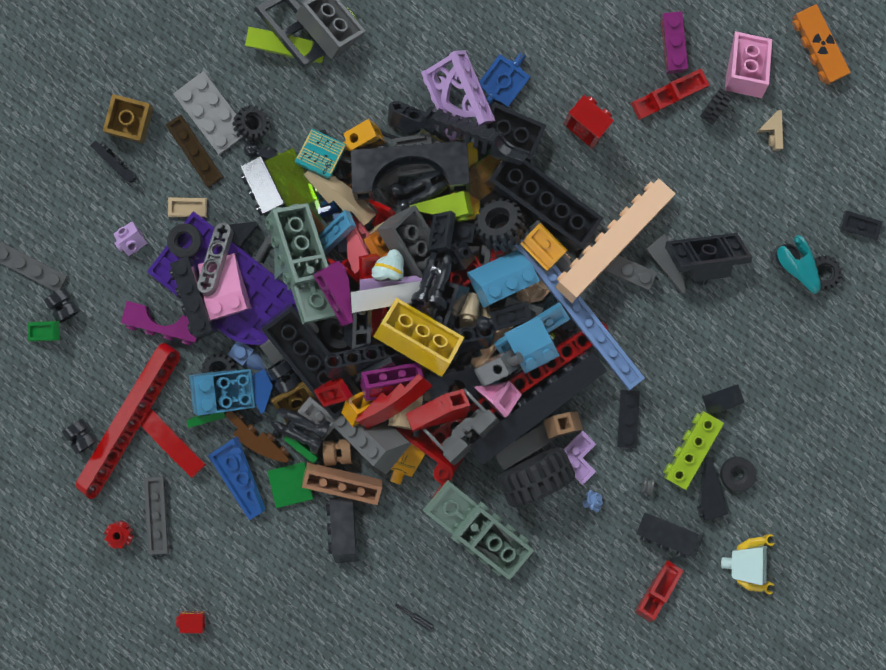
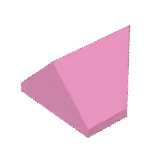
(500, 396)

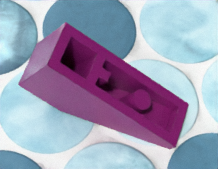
(336, 289)

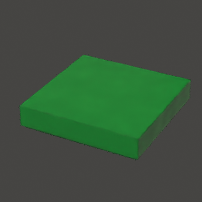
(287, 485)

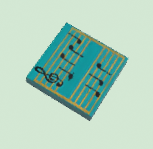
(320, 153)

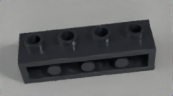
(194, 308)

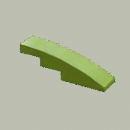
(269, 42)

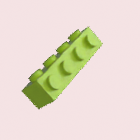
(693, 450)

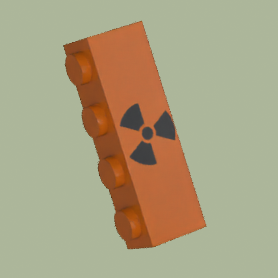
(820, 44)

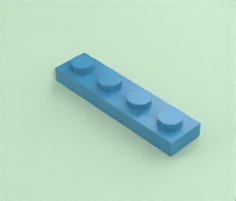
(551, 319)

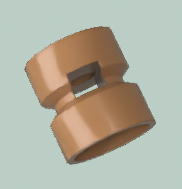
(330, 452)

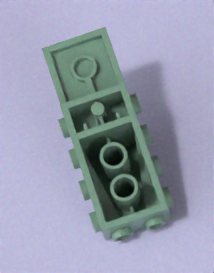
(298, 257)
(479, 530)

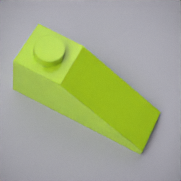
(457, 202)

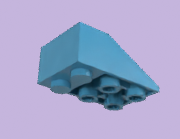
(221, 391)

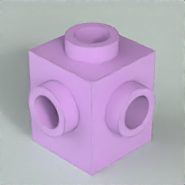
(129, 239)

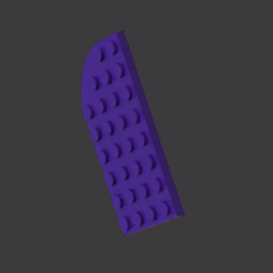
(264, 292)

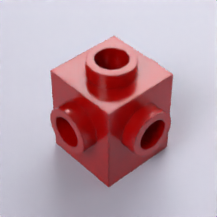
(125, 532)

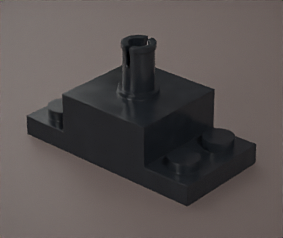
(708, 256)

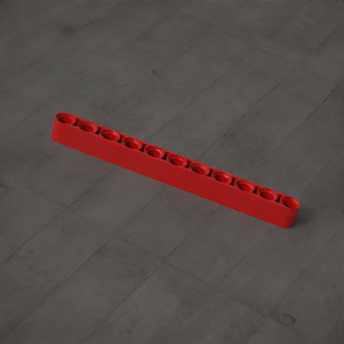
(528, 381)

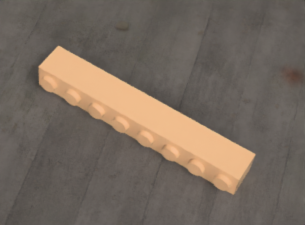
(615, 240)

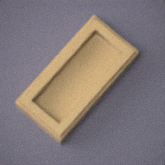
(185, 206)

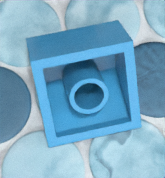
(533, 343)

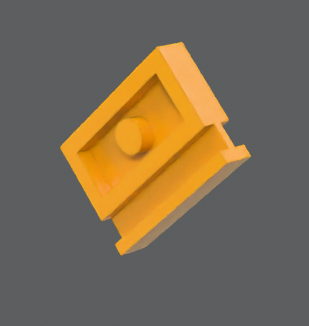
(543, 247)

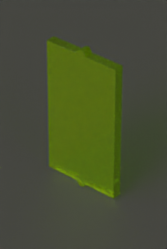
(290, 179)

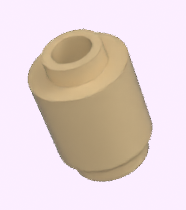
(470, 309)

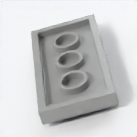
(209, 112)

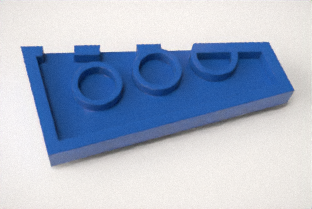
(236, 473)

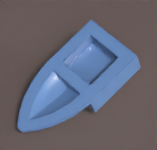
(246, 356)

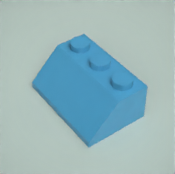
(502, 277)

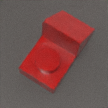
(333, 392)

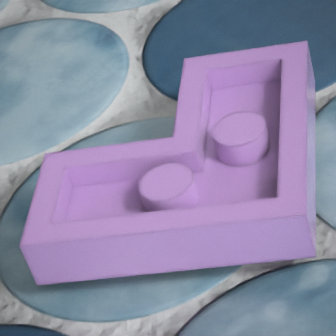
(576, 451)

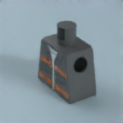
(503, 365)

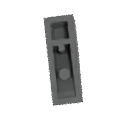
(662, 259)

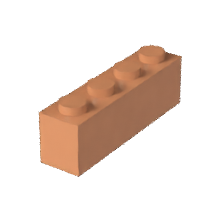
(342, 483)

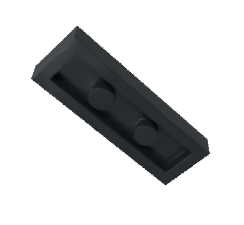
(628, 419)

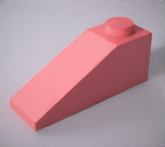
(356, 245)

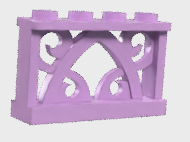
(441, 91)

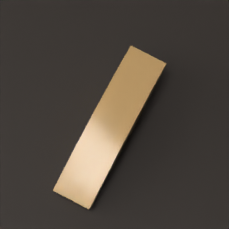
(336, 190)

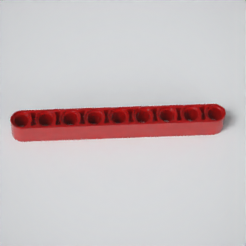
(127, 420)

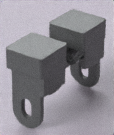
(454, 446)

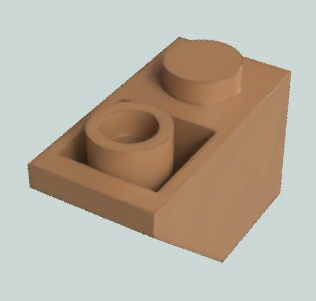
(562, 424)

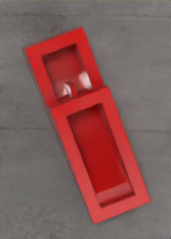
(659, 591)

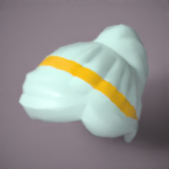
(389, 266)

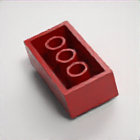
(588, 121)

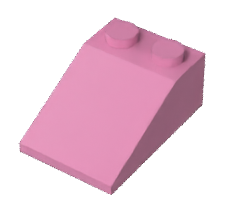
(749, 65)
(231, 292)

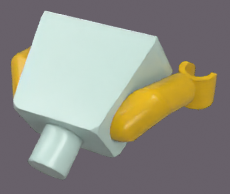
(750, 564)

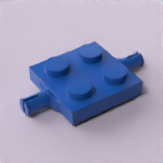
(504, 80)

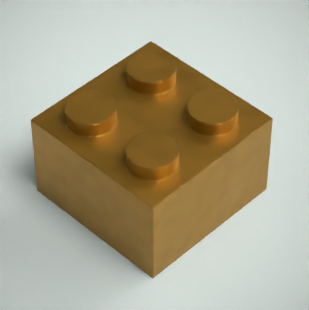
(128, 118)

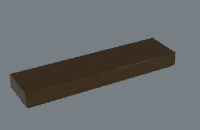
(194, 151)

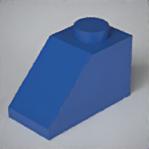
(262, 389)

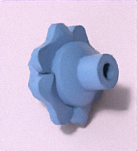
(593, 501)

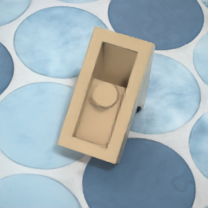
(774, 125)

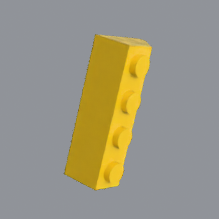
(419, 337)

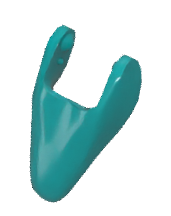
(803, 269)

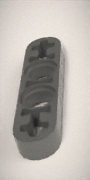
(212, 258)

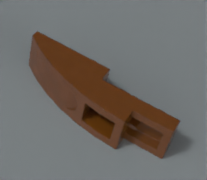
(262, 444)

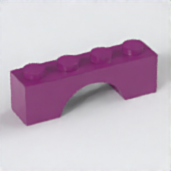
(138, 316)

